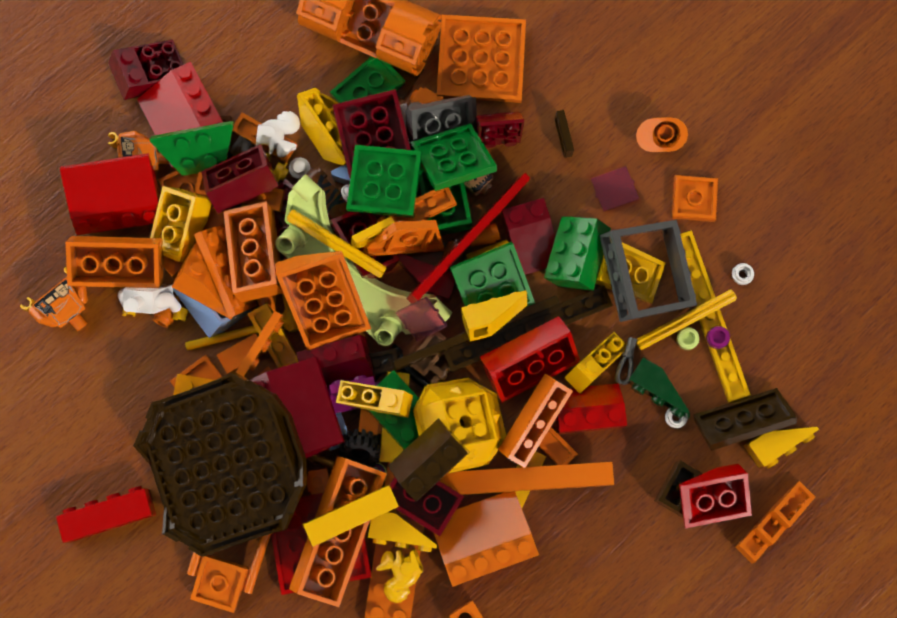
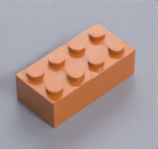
(252, 251)
(114, 262)

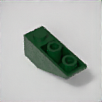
(654, 382)

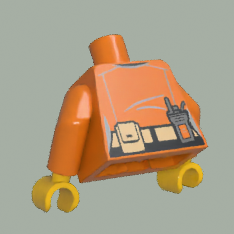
(135, 143)
(60, 306)

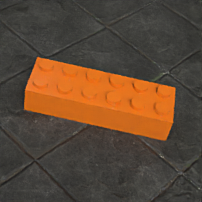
(328, 566)

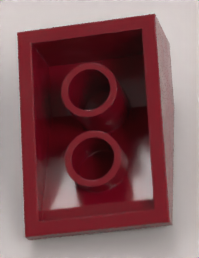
(531, 233)

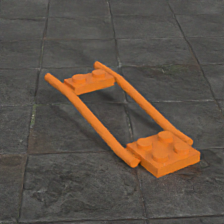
(221, 581)

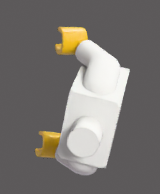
(151, 301)

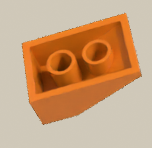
(197, 282)

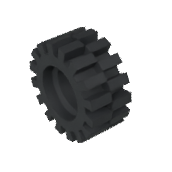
(364, 441)

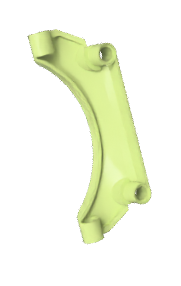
(377, 298)

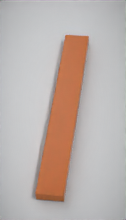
(531, 478)

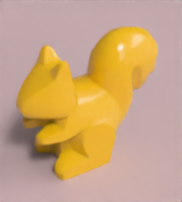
(405, 572)

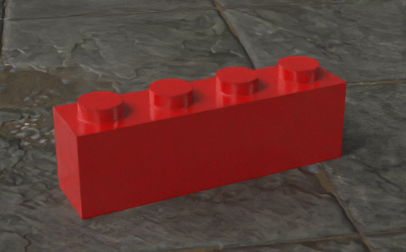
(105, 515)

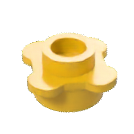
(281, 171)

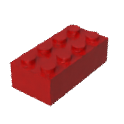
(530, 356)

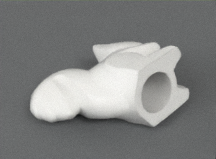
(273, 132)

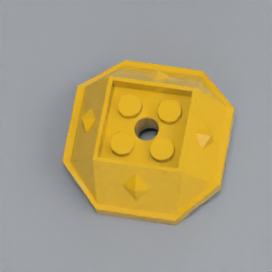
(475, 406)

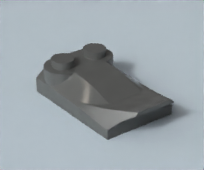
(439, 116)

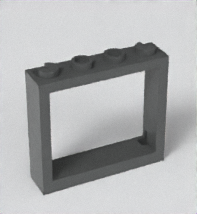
(620, 276)

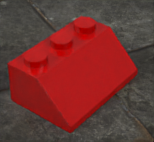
(593, 409)

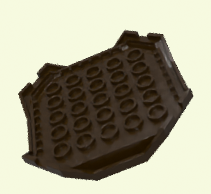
(223, 463)

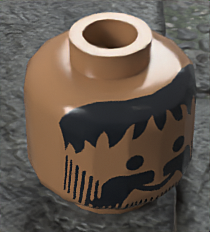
(480, 185)

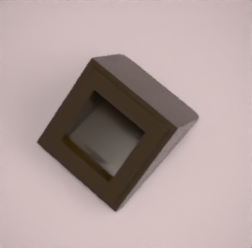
(239, 146)

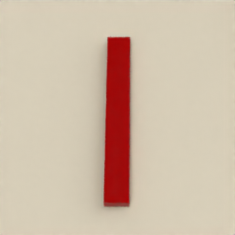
(468, 238)

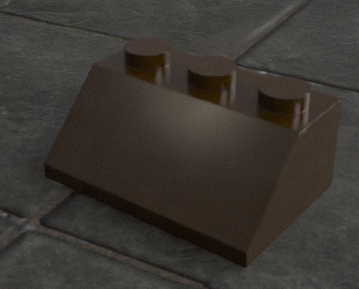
(428, 460)

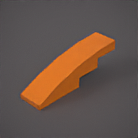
(775, 522)

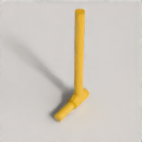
(289, 324)

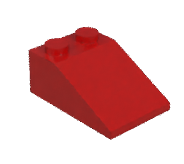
(716, 496)

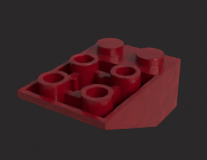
(143, 66)
(500, 128)

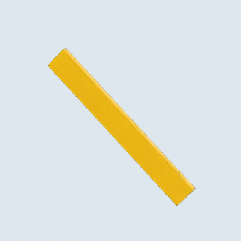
(724, 358)

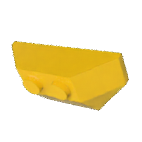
(320, 124)

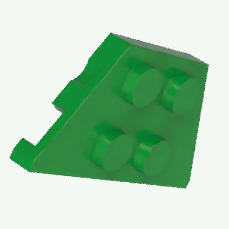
(195, 148)

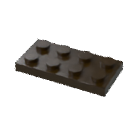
(744, 419)

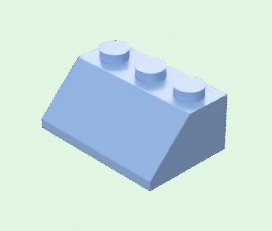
(208, 319)

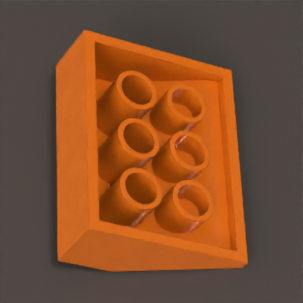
(322, 297)
(485, 538)

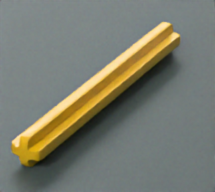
(336, 243)
(686, 319)

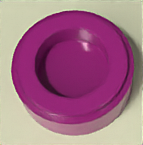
(718, 337)

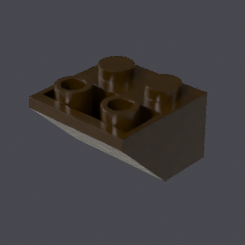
(669, 493)

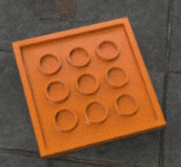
(481, 58)

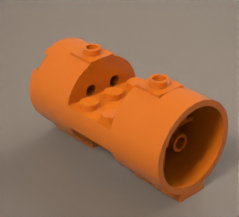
(384, 29)

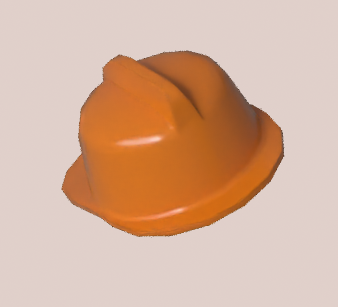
(662, 134)

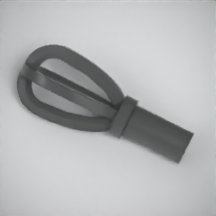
(629, 351)

